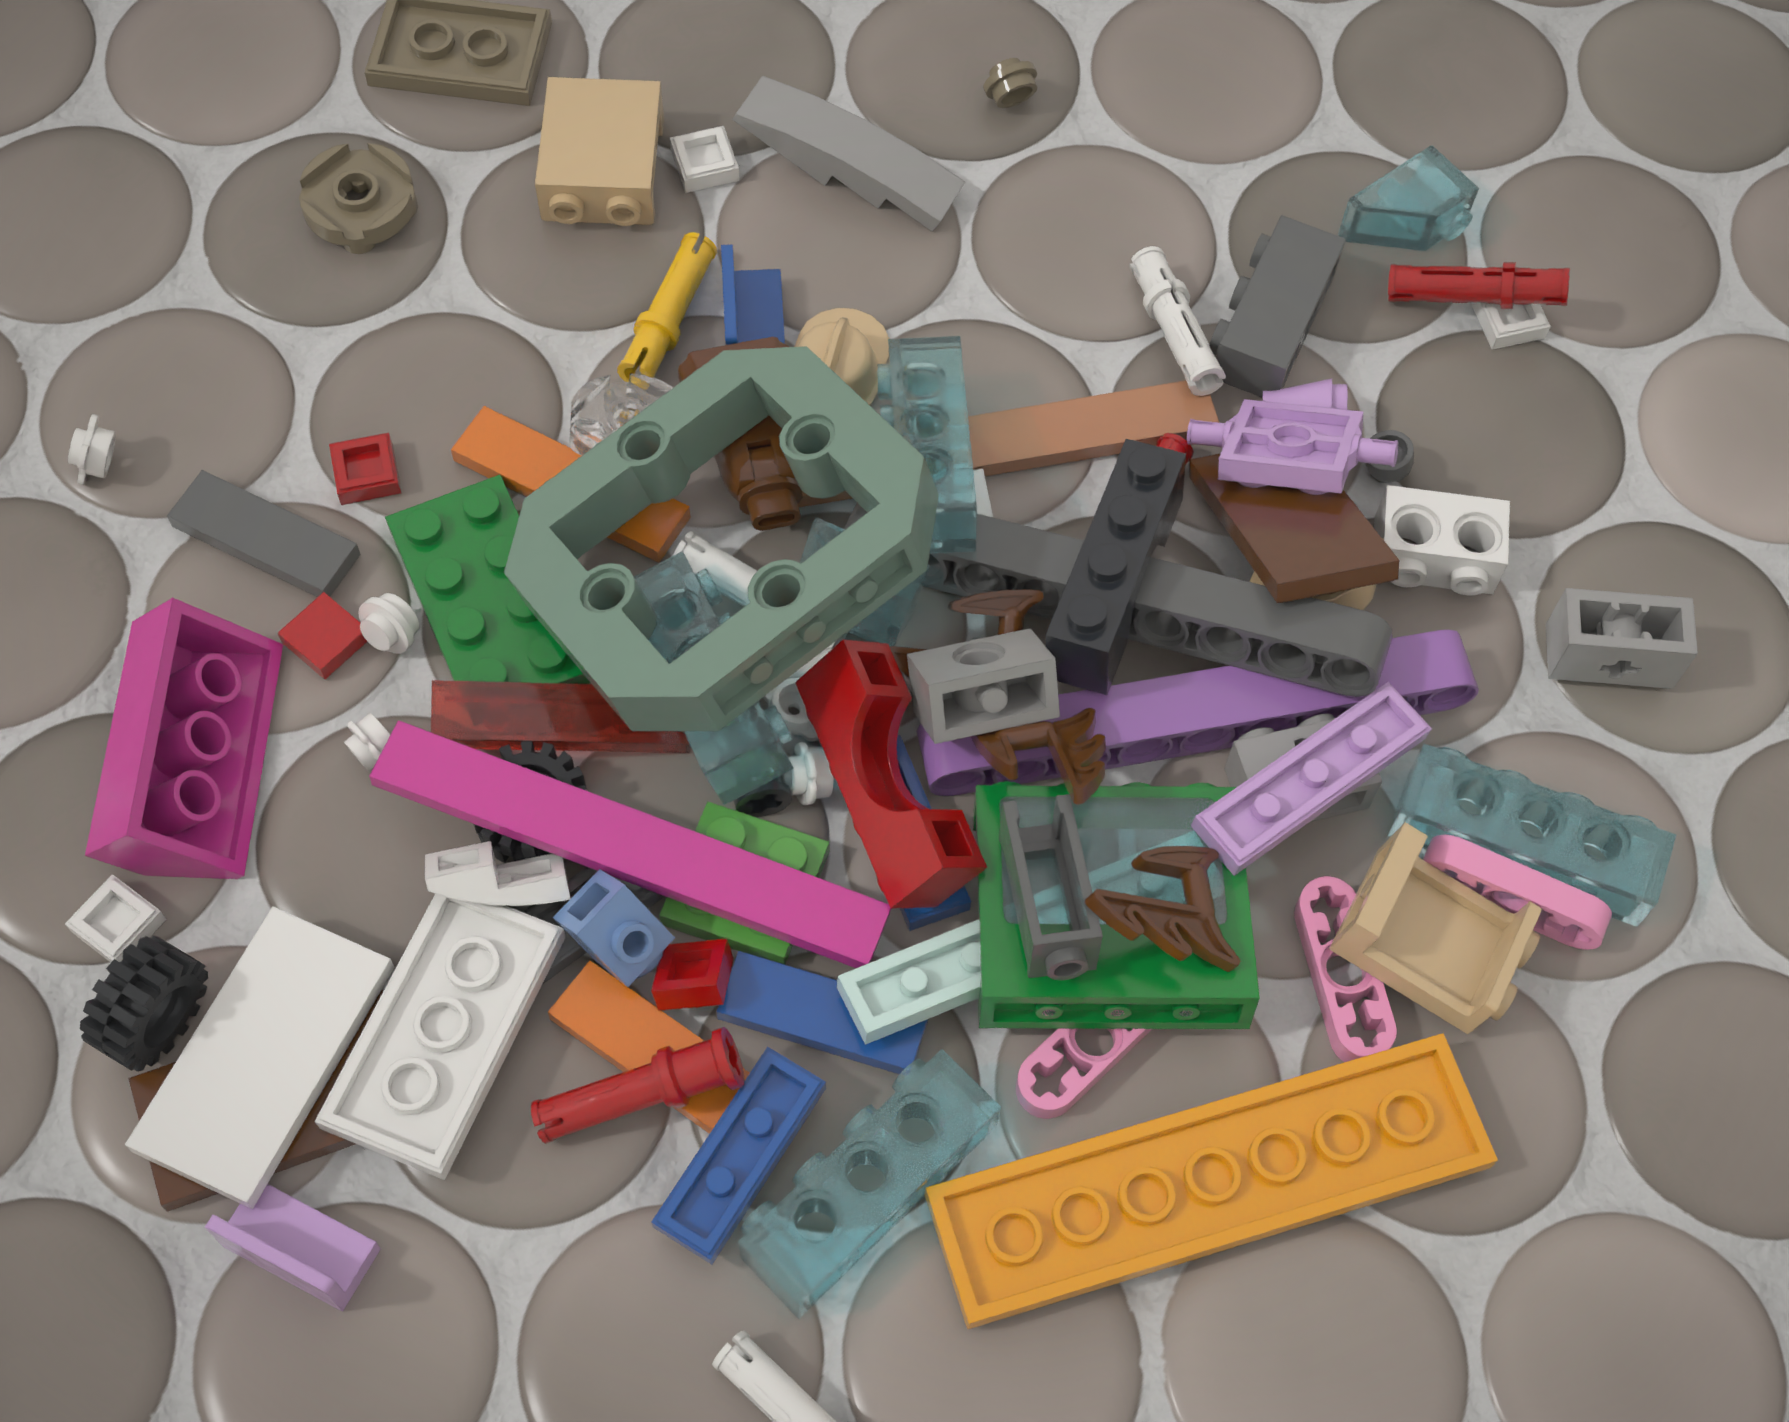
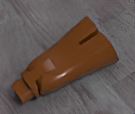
(754, 463)

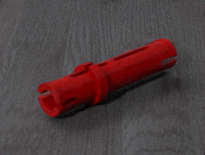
(1489, 285)

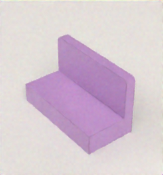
(298, 1245)

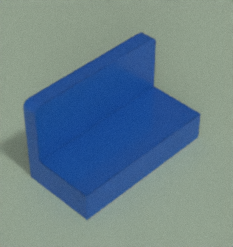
(751, 302)

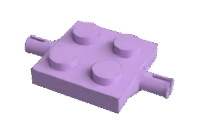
(1291, 446)

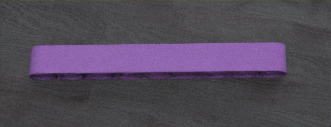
(1209, 712)

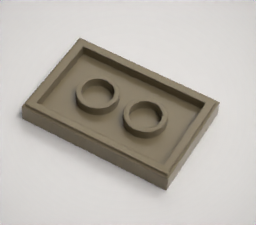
(460, 49)

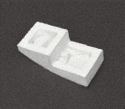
(474, 877)

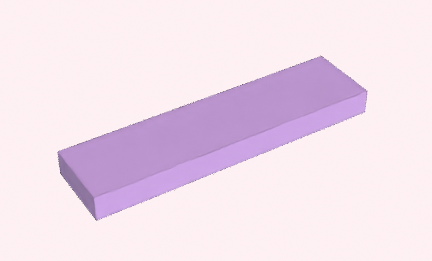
(1310, 778)

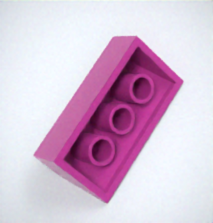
(185, 746)

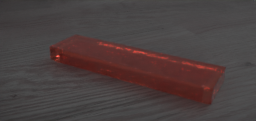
(553, 713)

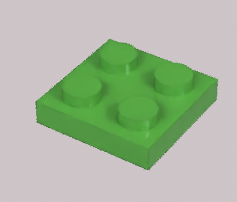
(763, 839)

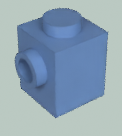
(614, 928)

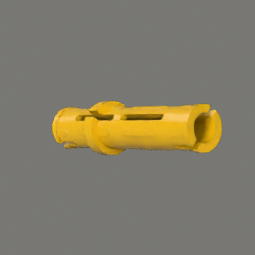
(658, 327)

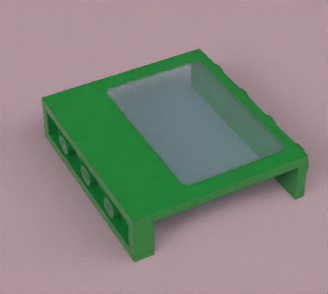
(1135, 979)

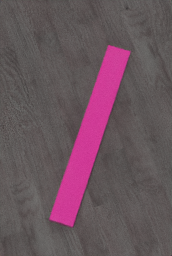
(631, 845)

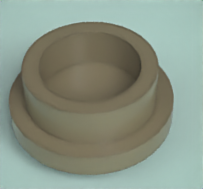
(1011, 82)

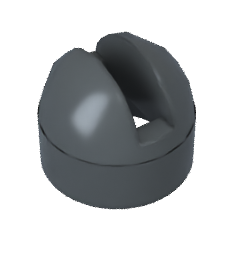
(1404, 461)

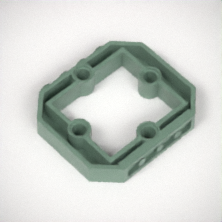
(794, 608)

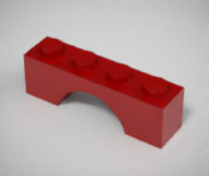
(856, 709)

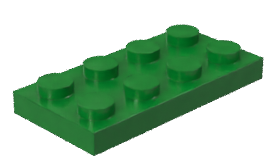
(457, 565)

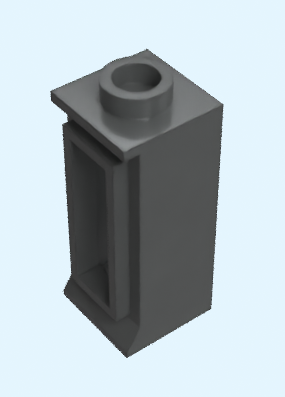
(1062, 953)

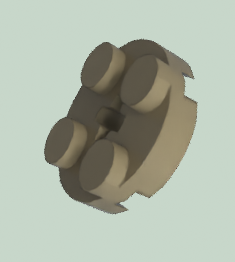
(363, 221)

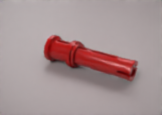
(668, 1079)

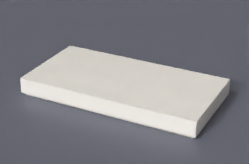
(441, 1032)
(260, 1057)

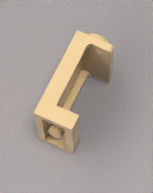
(599, 151)
(1435, 936)

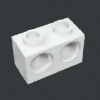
(1441, 527)

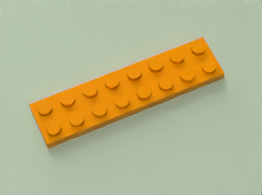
(1206, 1179)

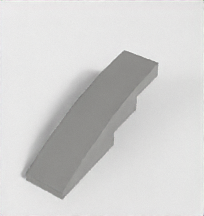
(851, 149)

